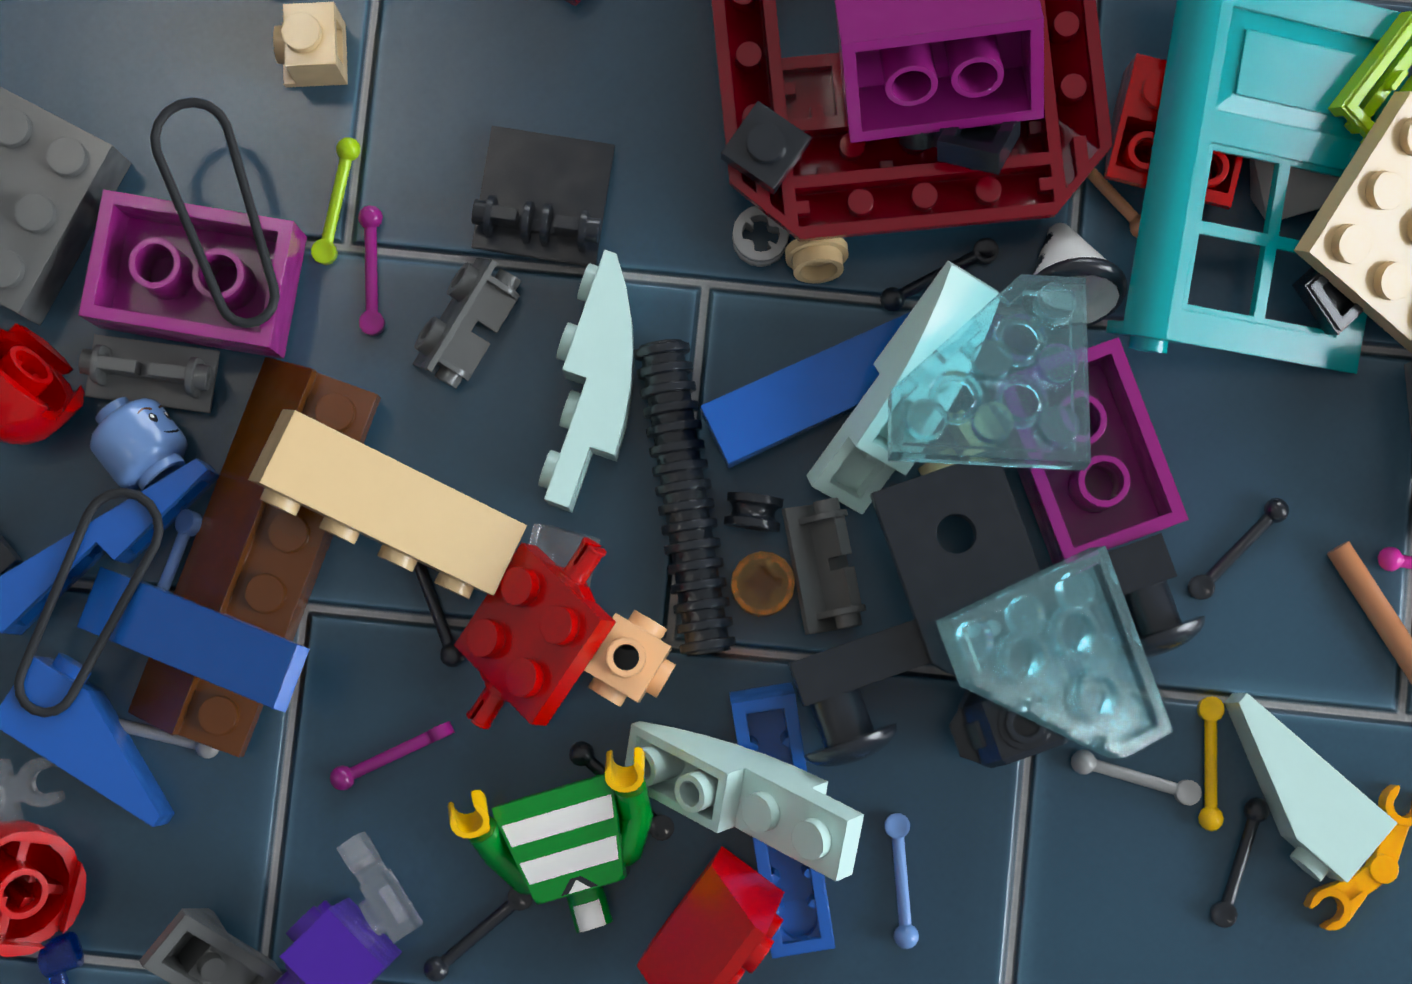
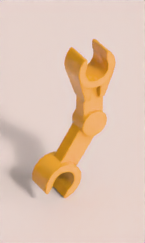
(1378, 869)

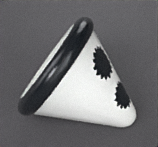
(1071, 256)

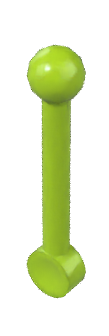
(323, 249)

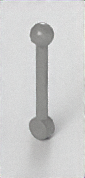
(159, 735)
(1185, 791)

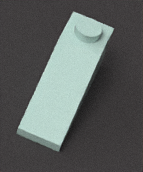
(1309, 799)

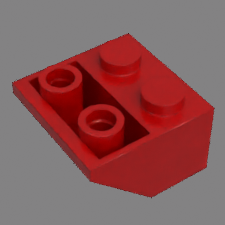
(1134, 132)
(716, 928)

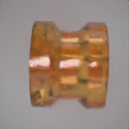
(754, 595)

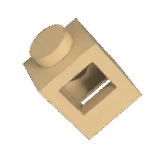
(311, 45)

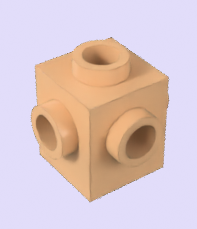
(649, 673)

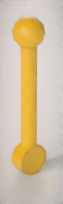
(1210, 710)

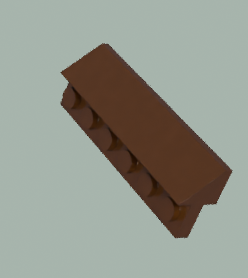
(251, 555)

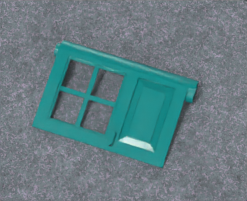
(1258, 88)

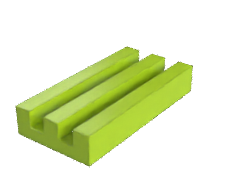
(1369, 72)

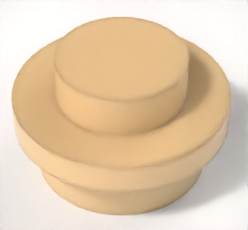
(817, 259)

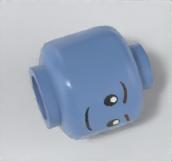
(137, 442)

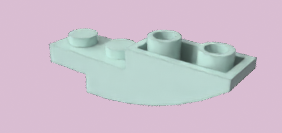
(601, 358)
(858, 453)
(748, 790)

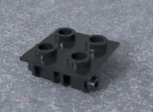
(542, 196)

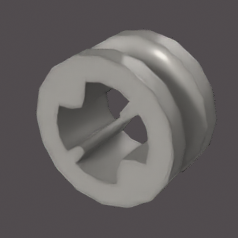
(745, 247)

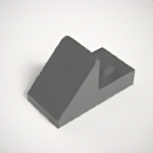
(202, 952)

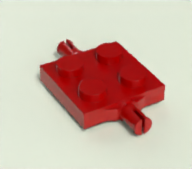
(535, 634)

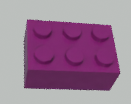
(939, 64)
(151, 285)
(1126, 484)

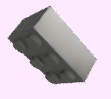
(47, 201)

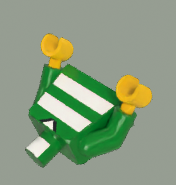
(566, 838)

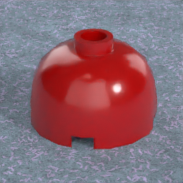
(32, 388)
(38, 886)

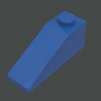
(84, 738)

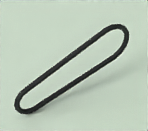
(186, 221)
(56, 590)

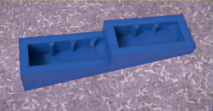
(796, 396)
(119, 532)
(197, 640)
(769, 723)

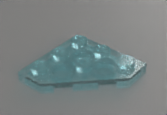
(1003, 385)
(1062, 656)

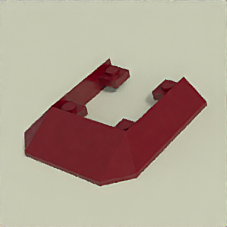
(878, 183)

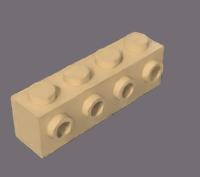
(387, 503)

